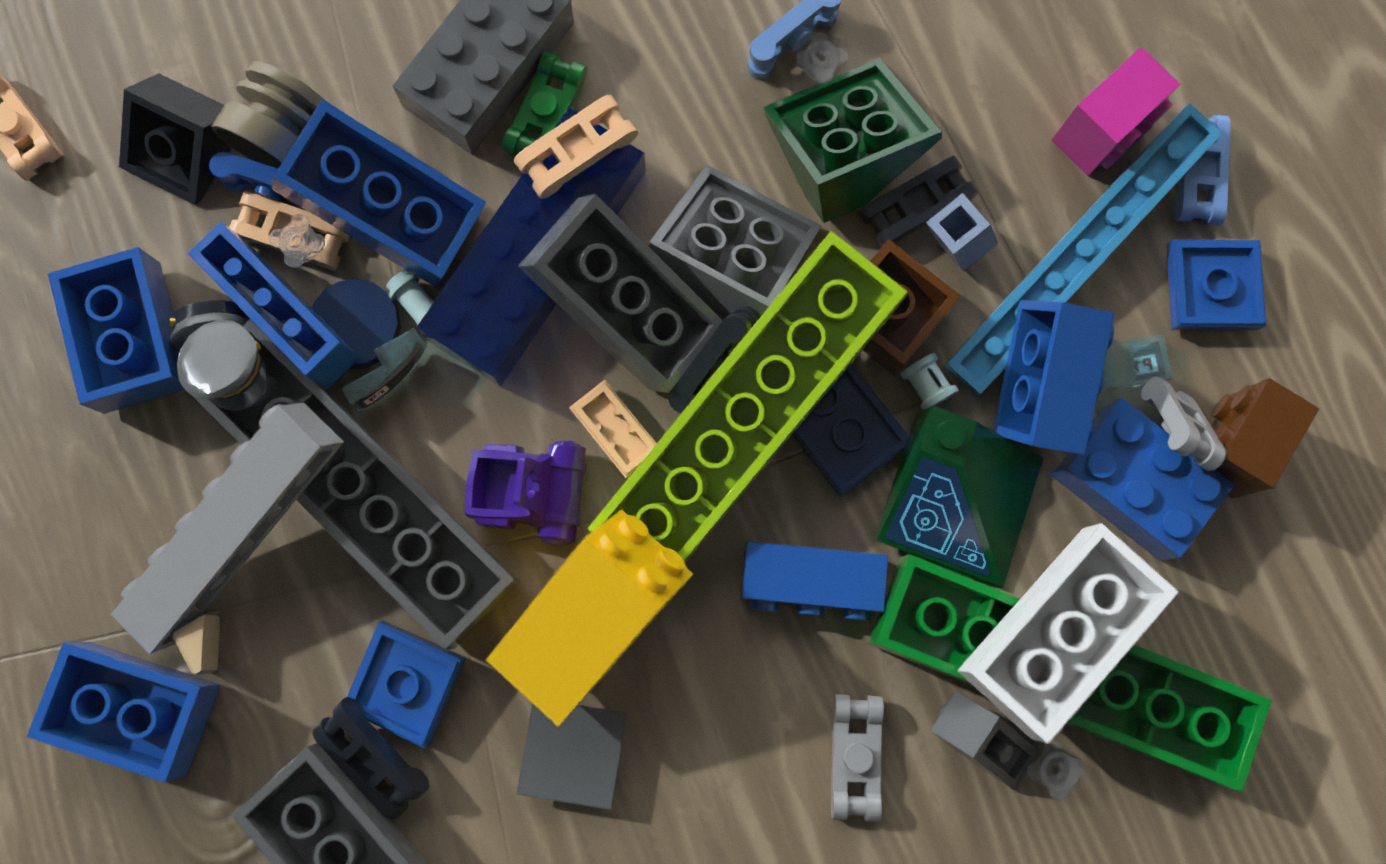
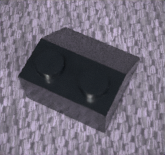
(170, 136)

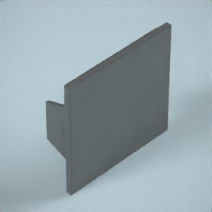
(573, 759)

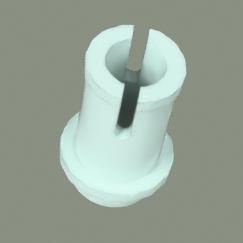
(410, 294)

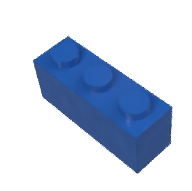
(813, 579)

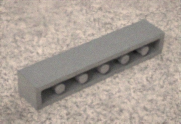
(226, 525)

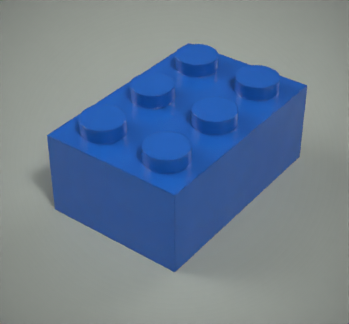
(117, 330)
(1054, 375)
(1143, 483)
(124, 711)

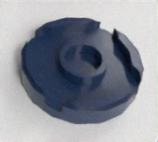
(360, 316)

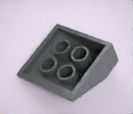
(733, 243)

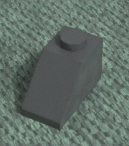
(984, 739)

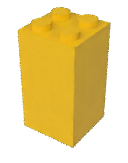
(589, 615)

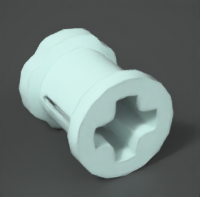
(929, 381)

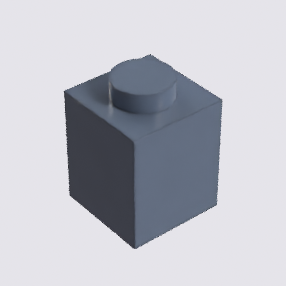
(962, 232)

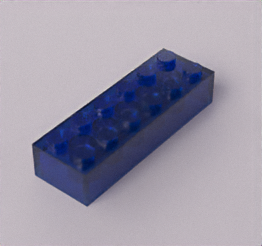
(489, 303)

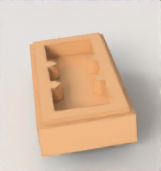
(613, 428)

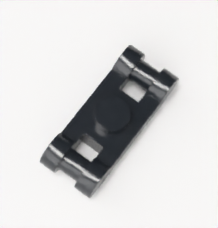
(917, 201)
(712, 356)
(369, 759)

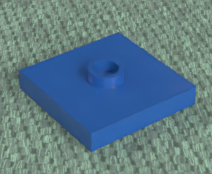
(1216, 285)
(405, 683)

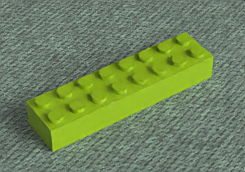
(758, 397)

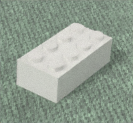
(1067, 632)

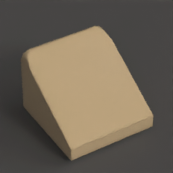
(200, 643)

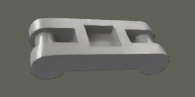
(1185, 424)
(856, 758)

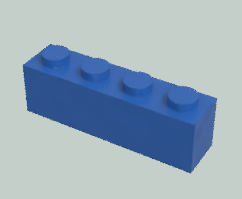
(273, 305)

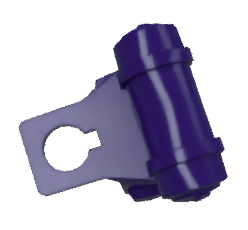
(527, 488)

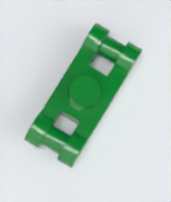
(544, 104)

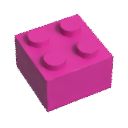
(1117, 113)

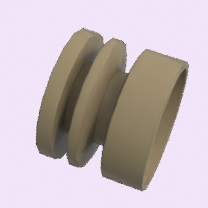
(275, 116)

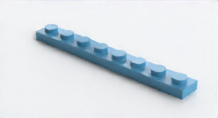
(1088, 241)

